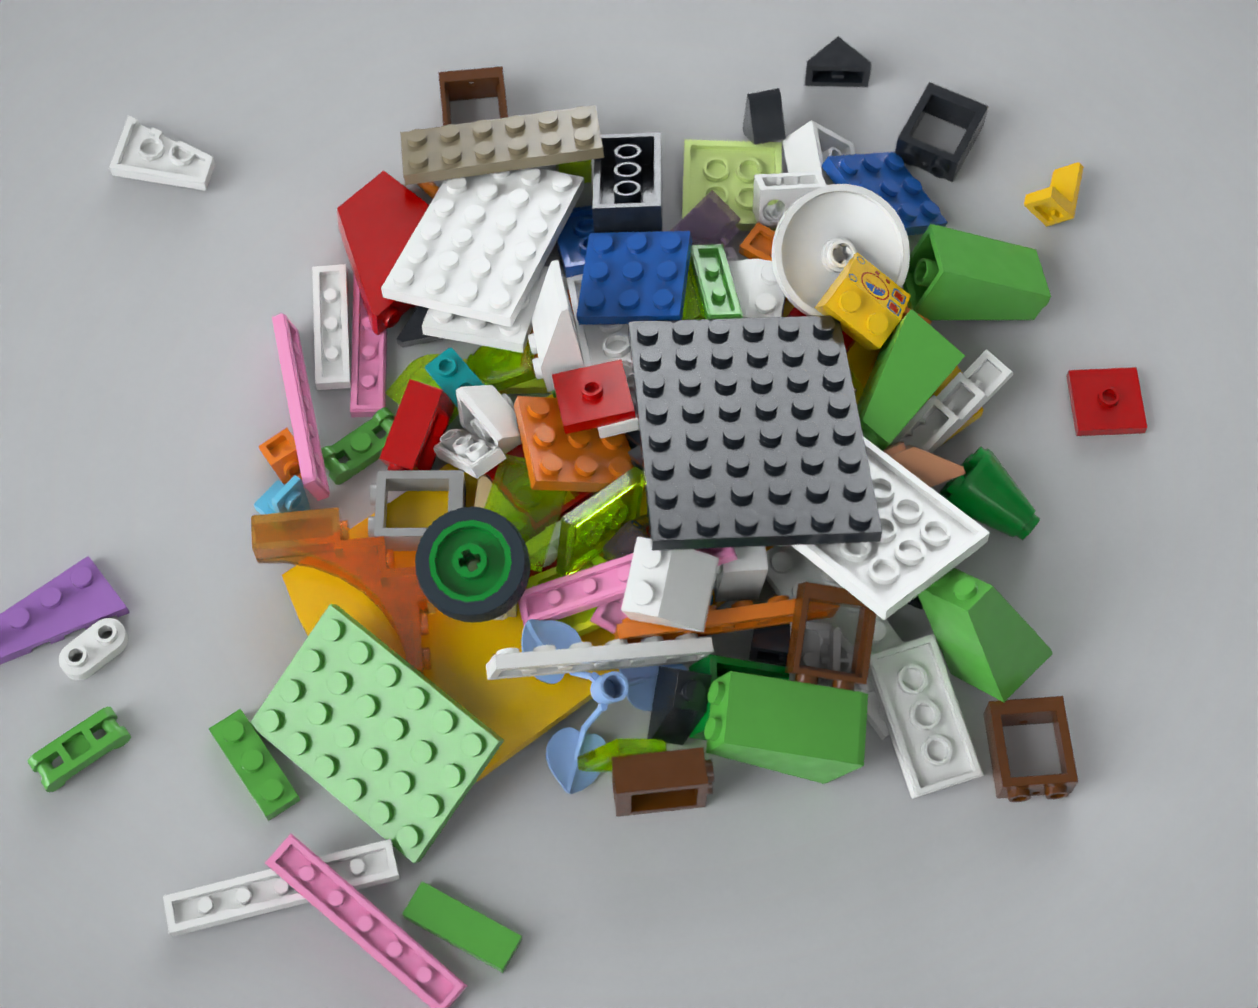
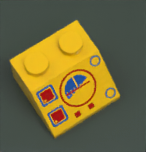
(864, 303)

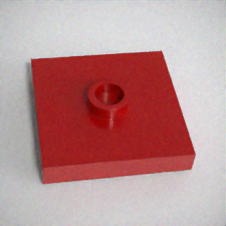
(593, 396)
(1106, 401)

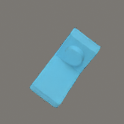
(283, 498)

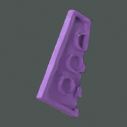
(57, 609)

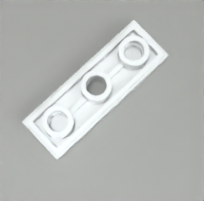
(468, 452)

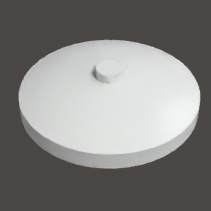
(823, 235)

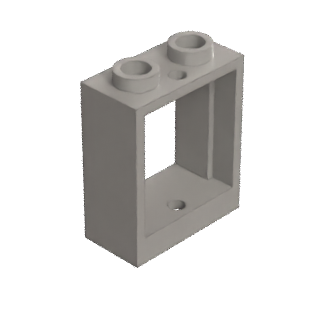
(411, 480)

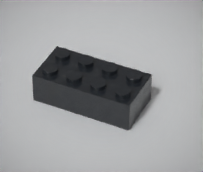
(628, 184)

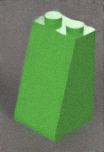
(974, 278)
(904, 377)
(982, 634)
(787, 725)

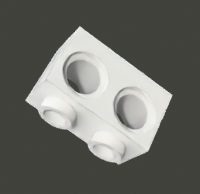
(781, 187)

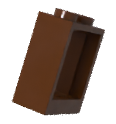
(457, 86)
(863, 641)
(1029, 712)
(661, 781)

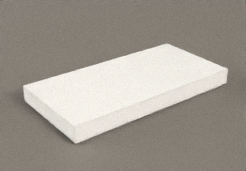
(923, 716)

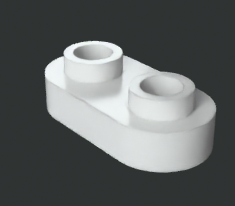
(95, 650)

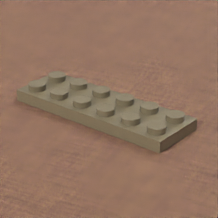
(501, 145)

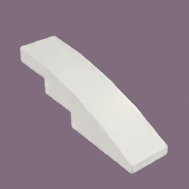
(955, 403)

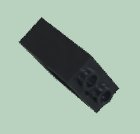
(952, 109)

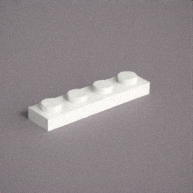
(331, 327)

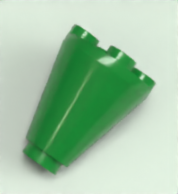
(991, 496)

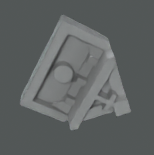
(825, 648)

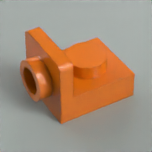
(282, 455)

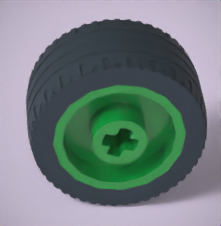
(466, 537)

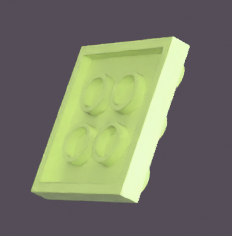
(729, 172)

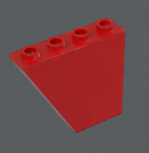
(374, 232)

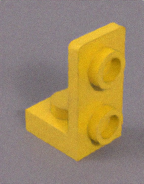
(1060, 199)

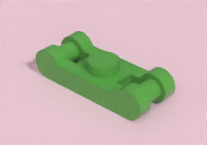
(359, 446)
(78, 748)

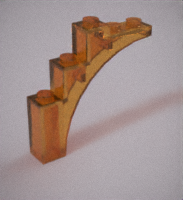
(323, 542)

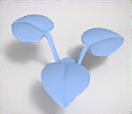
(605, 689)

